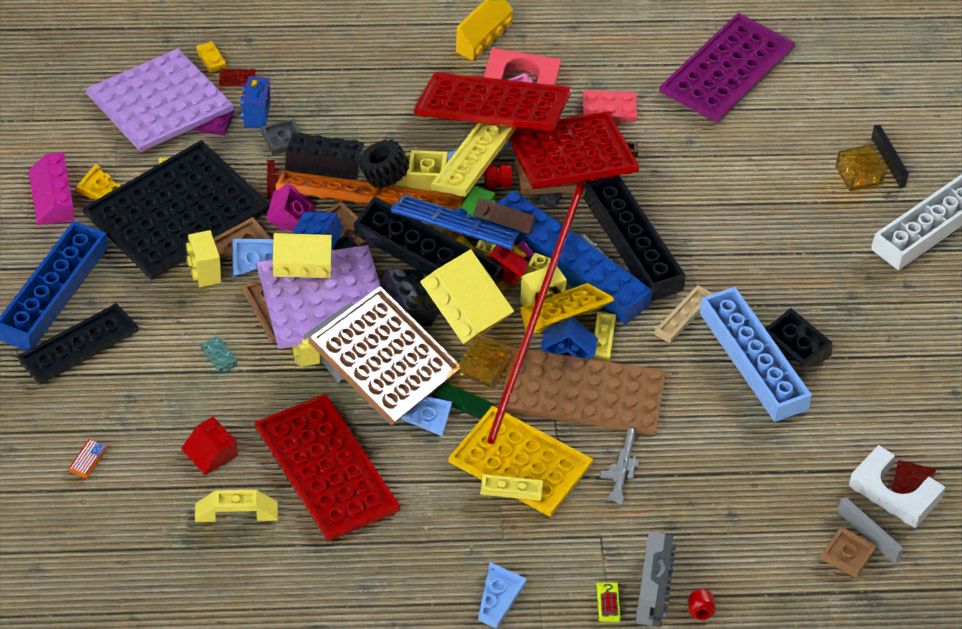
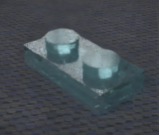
(219, 354)

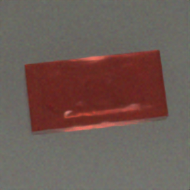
(235, 77)
(272, 173)

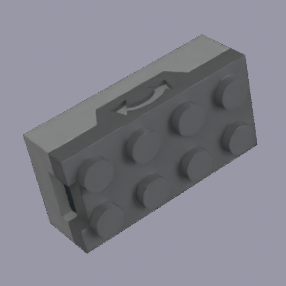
(656, 579)

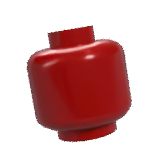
(701, 604)

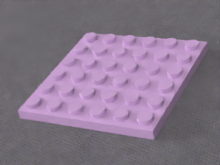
(159, 99)
(303, 303)

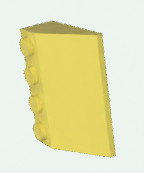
(467, 296)

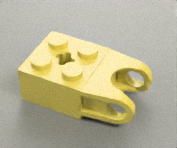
(423, 169)

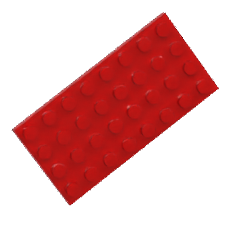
(493, 101)
(327, 467)

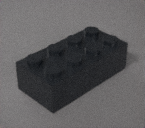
(324, 156)

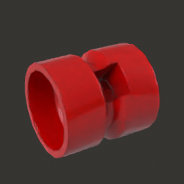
(500, 176)

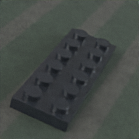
(77, 343)

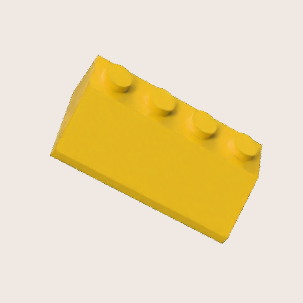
(483, 27)

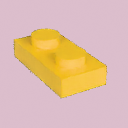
(211, 57)

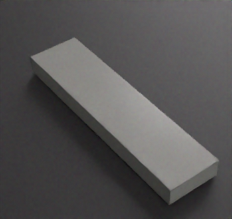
(870, 530)

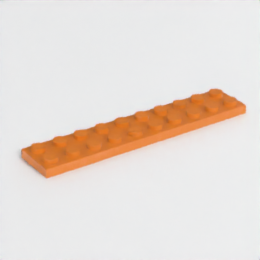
(361, 191)

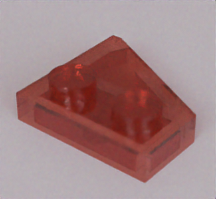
(910, 476)

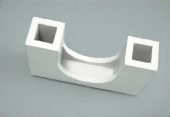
(908, 507)

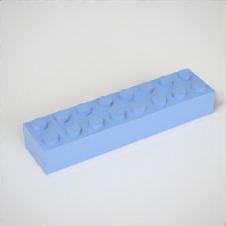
(755, 354)

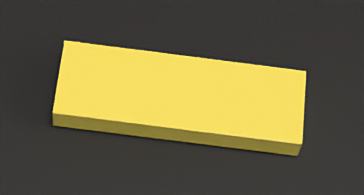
(604, 332)
(511, 487)

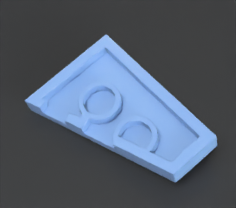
(248, 252)
(500, 593)

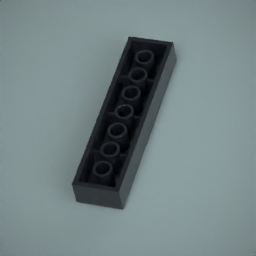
(634, 236)
(413, 240)

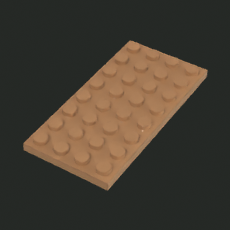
(587, 391)

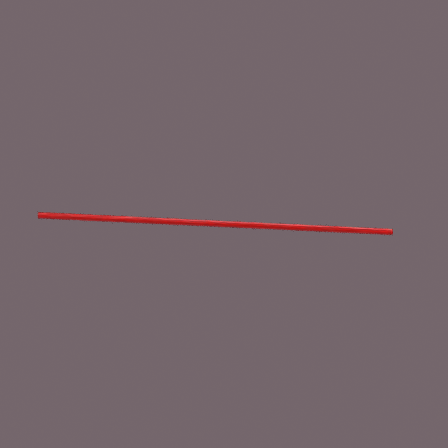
(535, 314)

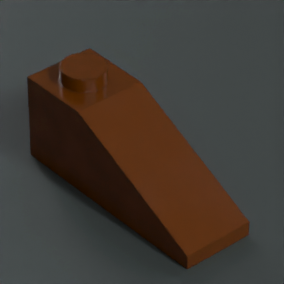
(504, 216)

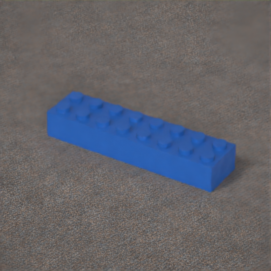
(52, 285)

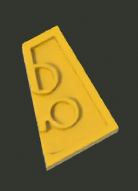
(96, 184)

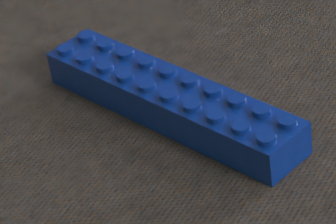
(582, 262)

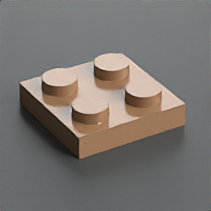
(848, 552)

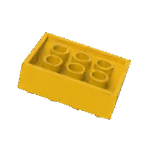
(567, 304)

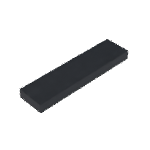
(890, 156)

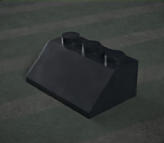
(800, 339)

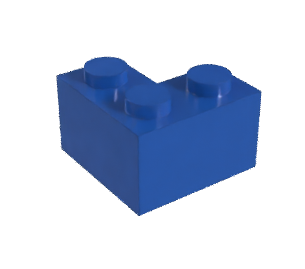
(569, 337)

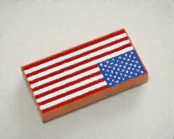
(87, 458)

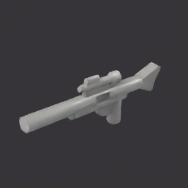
(618, 471)

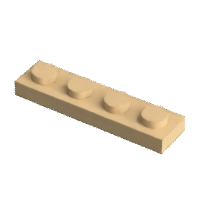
(681, 315)

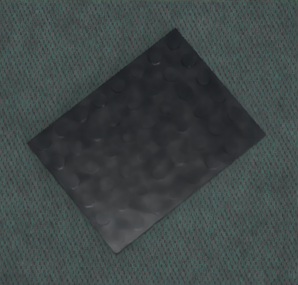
(174, 199)

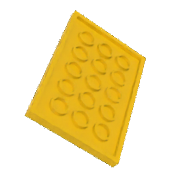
(522, 453)

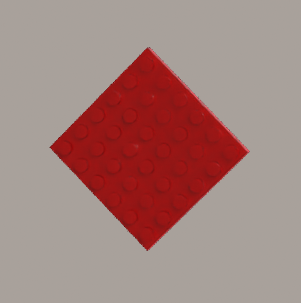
(574, 152)

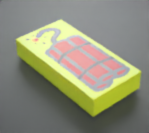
(608, 602)

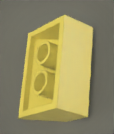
(302, 255)

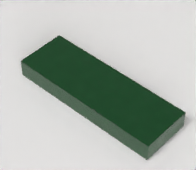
(463, 400)

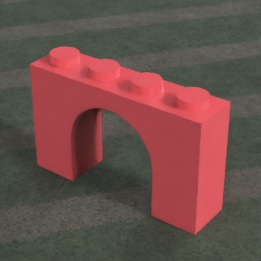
(504, 62)

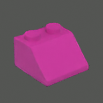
(288, 207)

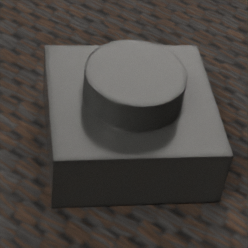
(549, 200)

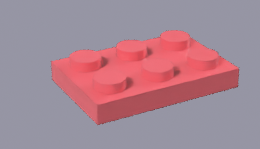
(619, 104)

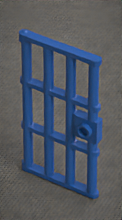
(456, 221)

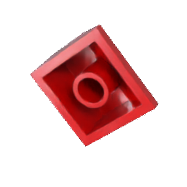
(513, 264)
(210, 446)

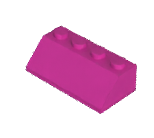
(51, 190)

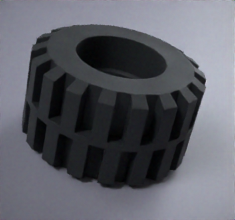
(384, 163)

